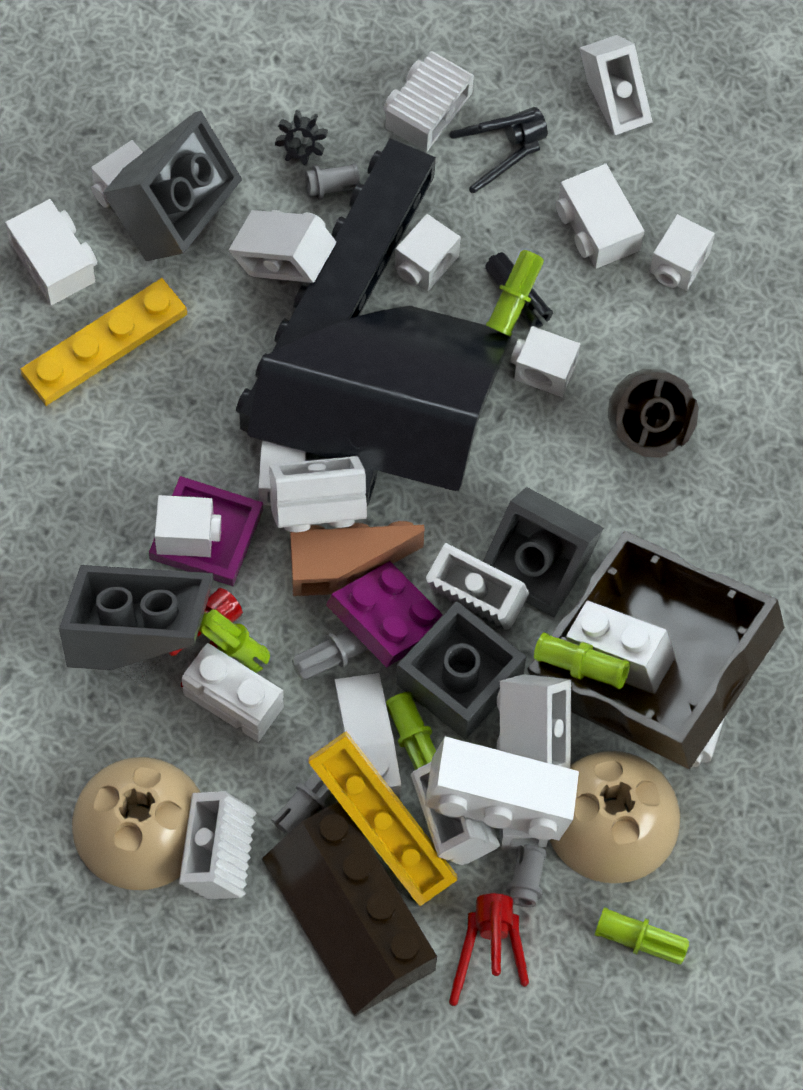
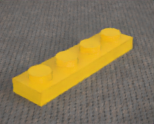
(103, 341)
(382, 818)

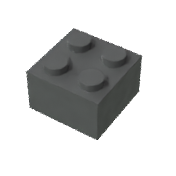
(459, 669)

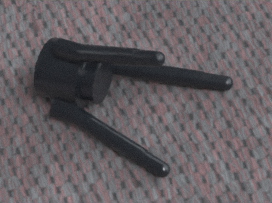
(521, 128)

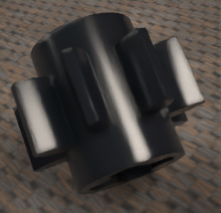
(293, 144)

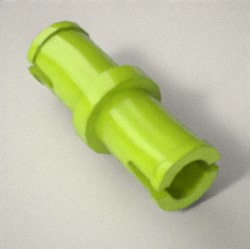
(581, 660)

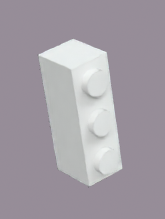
(502, 789)

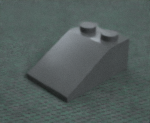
(173, 189)
(131, 615)

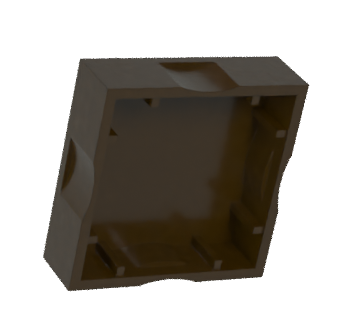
(717, 638)

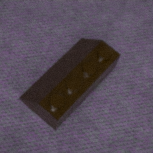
(349, 909)

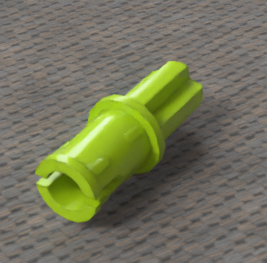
(515, 292)
(233, 640)
(411, 729)
(641, 936)

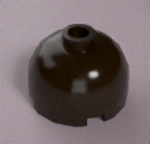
(652, 412)

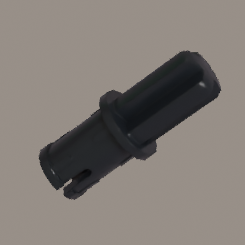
(499, 269)

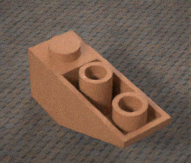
(334, 558)

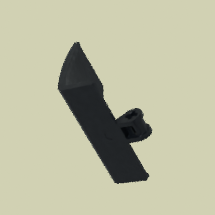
(384, 388)

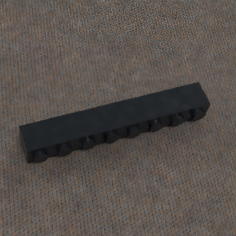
(362, 248)

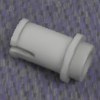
(331, 180)
(527, 876)

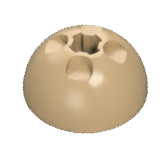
(605, 838)
(150, 842)

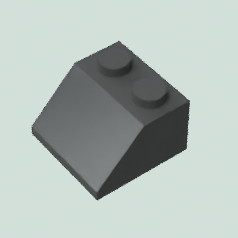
(543, 548)

